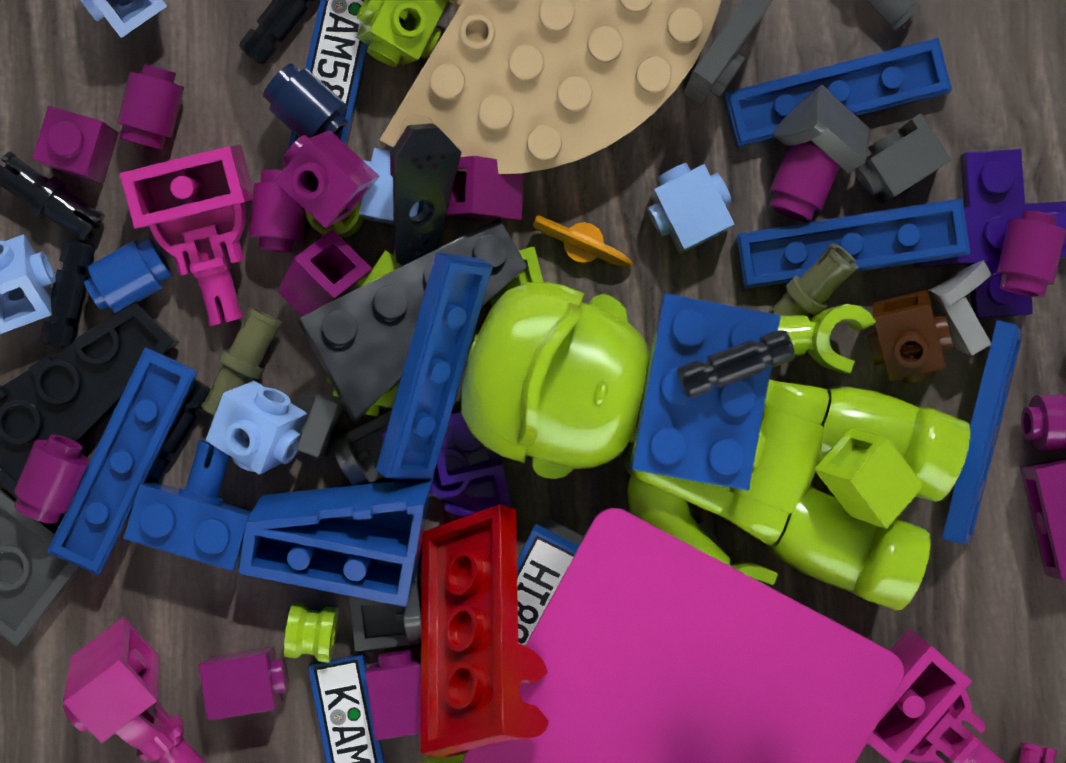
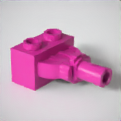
(192, 213)
(116, 691)
(929, 711)

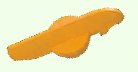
(582, 242)

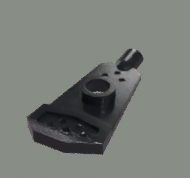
(425, 170)

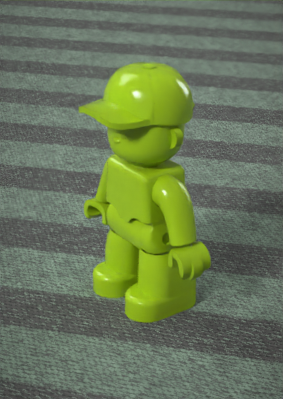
(569, 391)

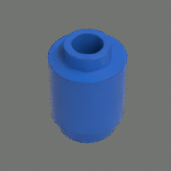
(127, 275)

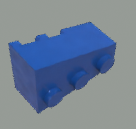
(341, 539)

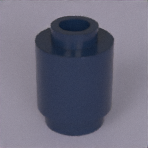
(305, 103)

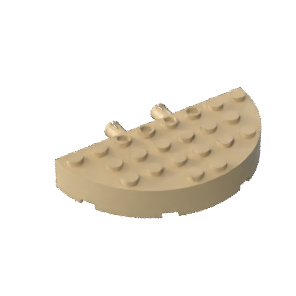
(552, 76)

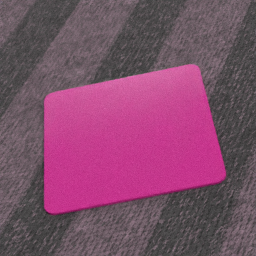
(691, 663)

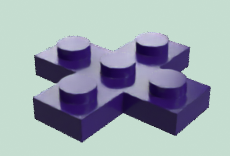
(991, 198)

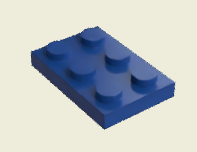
(716, 432)

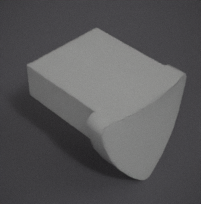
(950, 299)

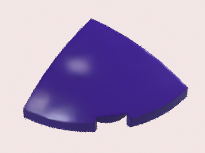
(467, 472)

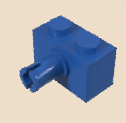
(191, 518)

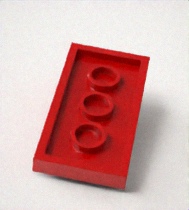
(471, 638)

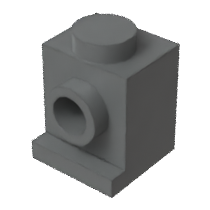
(901, 161)

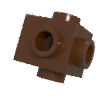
(909, 337)

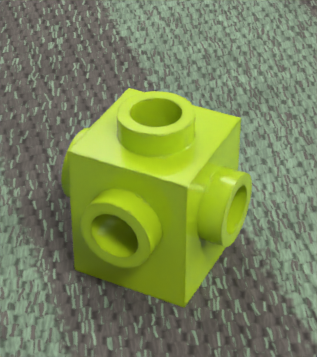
(400, 29)

